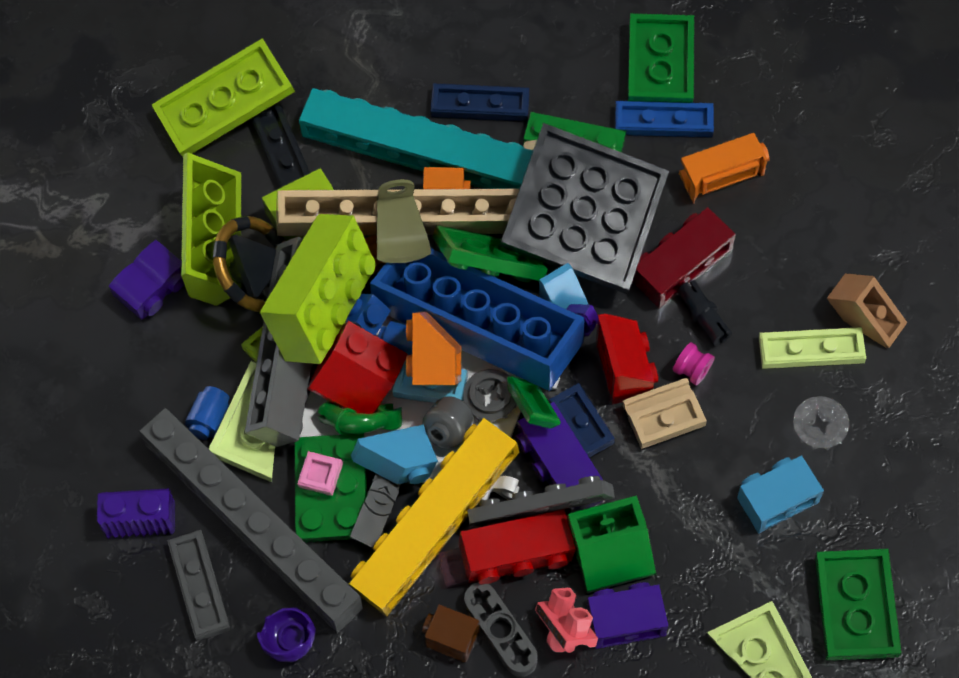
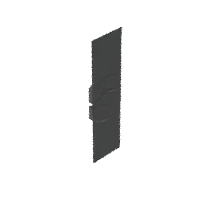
(375, 510)

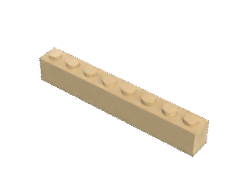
(462, 209)

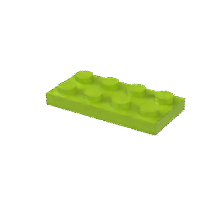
(223, 98)

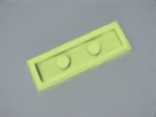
(812, 348)

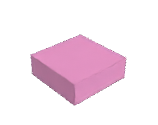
(320, 473)

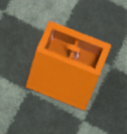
(434, 352)

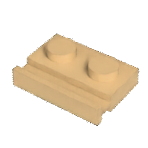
(664, 413)

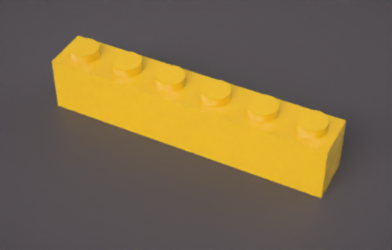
(434, 516)

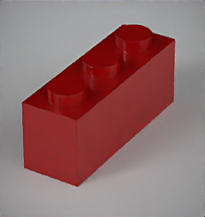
(517, 547)

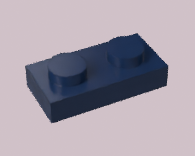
(583, 420)

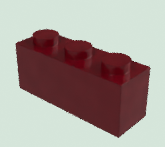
(683, 256)

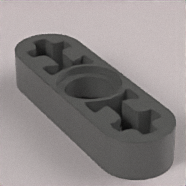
(523, 645)

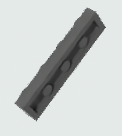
(554, 498)

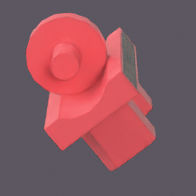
(566, 623)

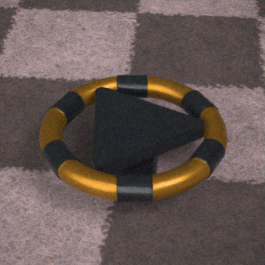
(252, 260)

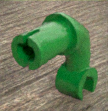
(348, 422)

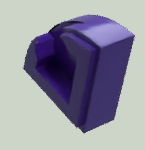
(589, 314)

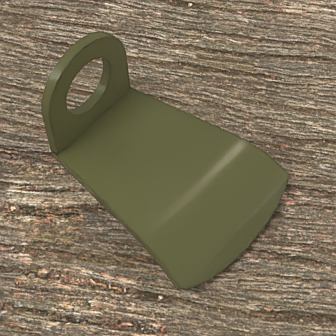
(399, 225)

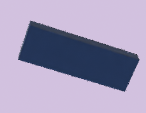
(480, 102)

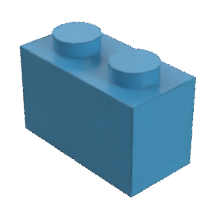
(779, 493)

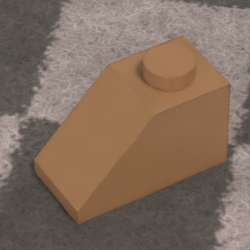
(866, 305)

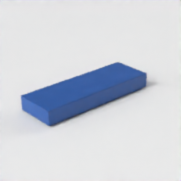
(665, 118)

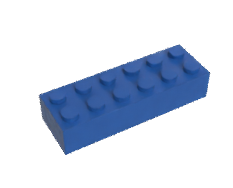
(485, 316)

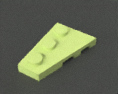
(232, 443)
(761, 645)

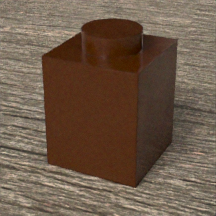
(451, 633)

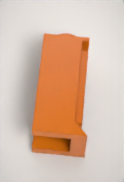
(723, 165)

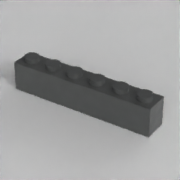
(278, 385)

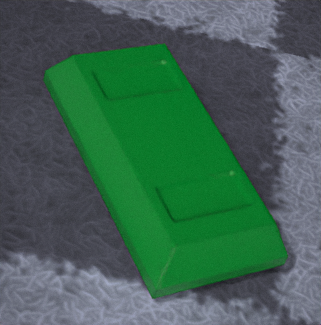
(532, 403)

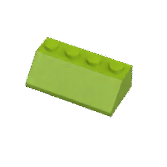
(208, 203)

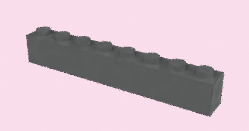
(252, 520)

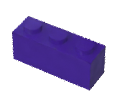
(556, 454)

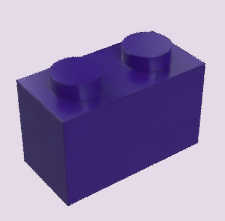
(627, 615)

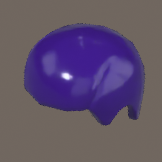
(287, 635)

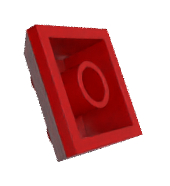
(624, 357)
(357, 370)

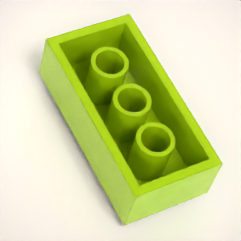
(318, 288)

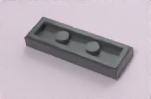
(199, 585)

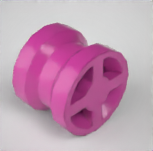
(693, 363)

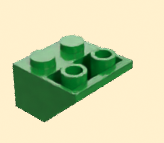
(612, 544)

